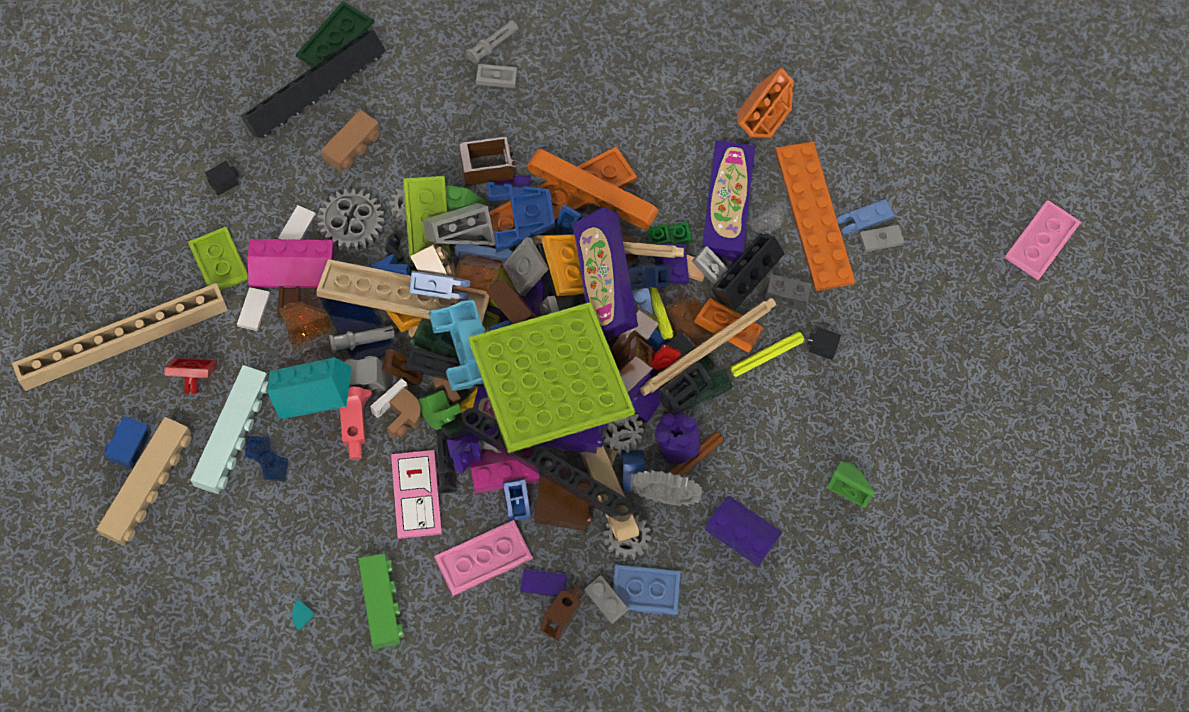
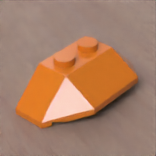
(767, 105)

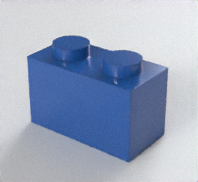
(127, 442)

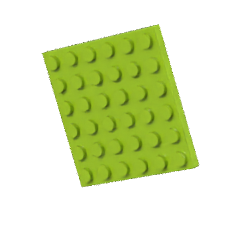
(550, 377)

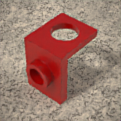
(664, 357)

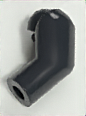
(392, 246)

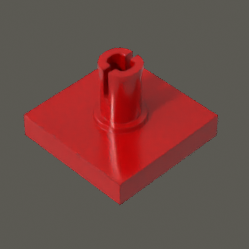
(191, 370)

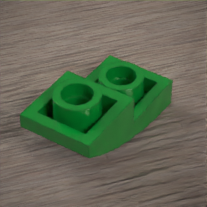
(672, 234)

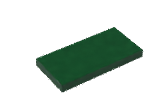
(334, 33)

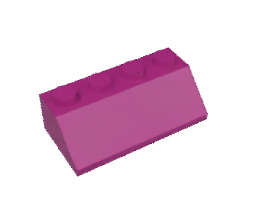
(288, 262)

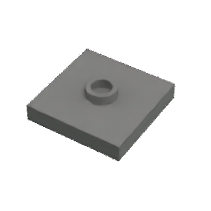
(525, 266)

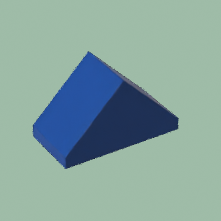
(631, 464)
(516, 499)

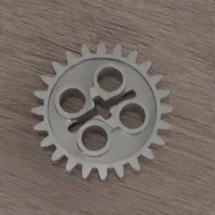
(368, 224)
(666, 488)

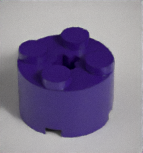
(678, 438)

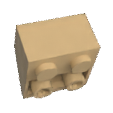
(434, 261)

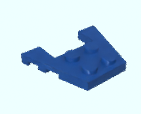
(530, 209)

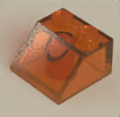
(479, 271)
(682, 318)
(304, 322)

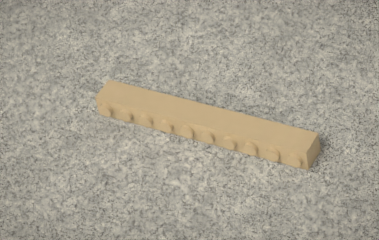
(119, 337)

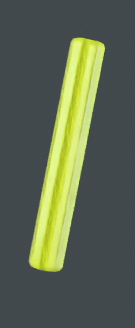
(660, 312)
(767, 354)

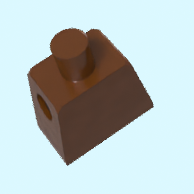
(561, 612)

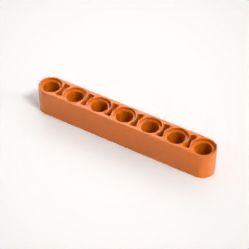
(592, 189)

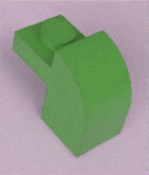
(437, 409)

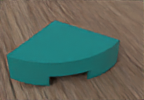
(301, 615)

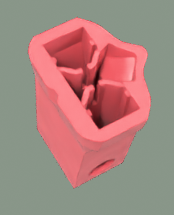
(353, 421)

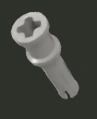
(486, 48)
(352, 339)

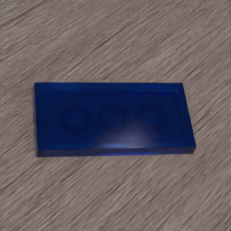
(356, 319)

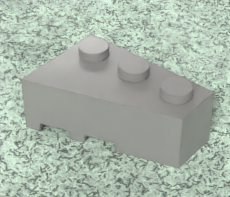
(461, 226)
(369, 374)

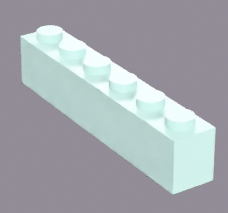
(230, 430)

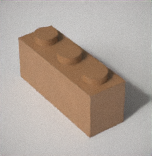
(351, 141)

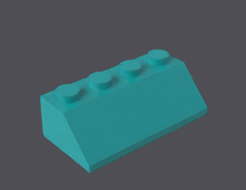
(309, 387)

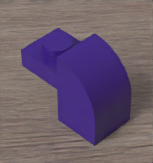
(465, 451)

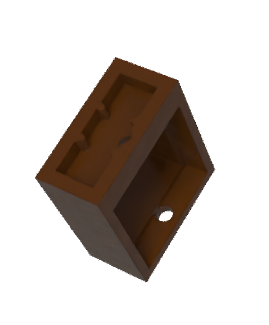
(485, 148)
(634, 362)

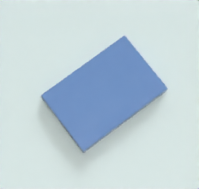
(647, 588)

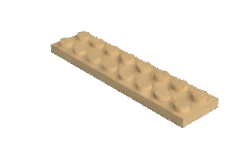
(387, 291)

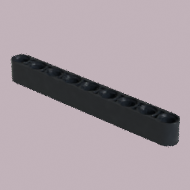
(552, 473)

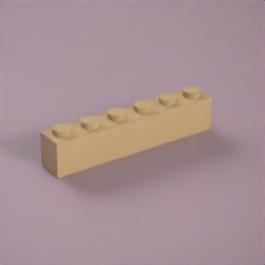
(144, 482)

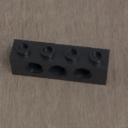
(748, 271)

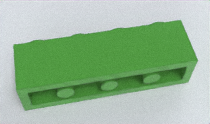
(379, 601)

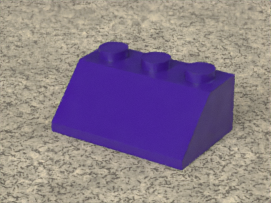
(743, 530)

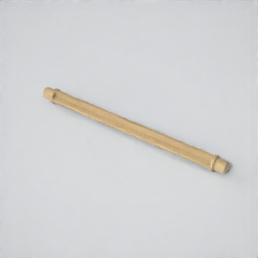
(640, 248)
(708, 346)

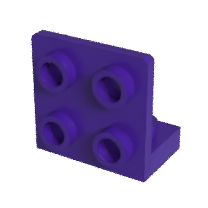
(644, 405)

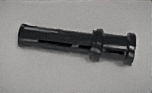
(444, 471)

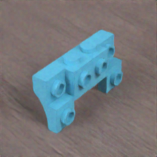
(462, 322)

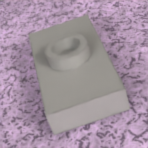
(881, 238)

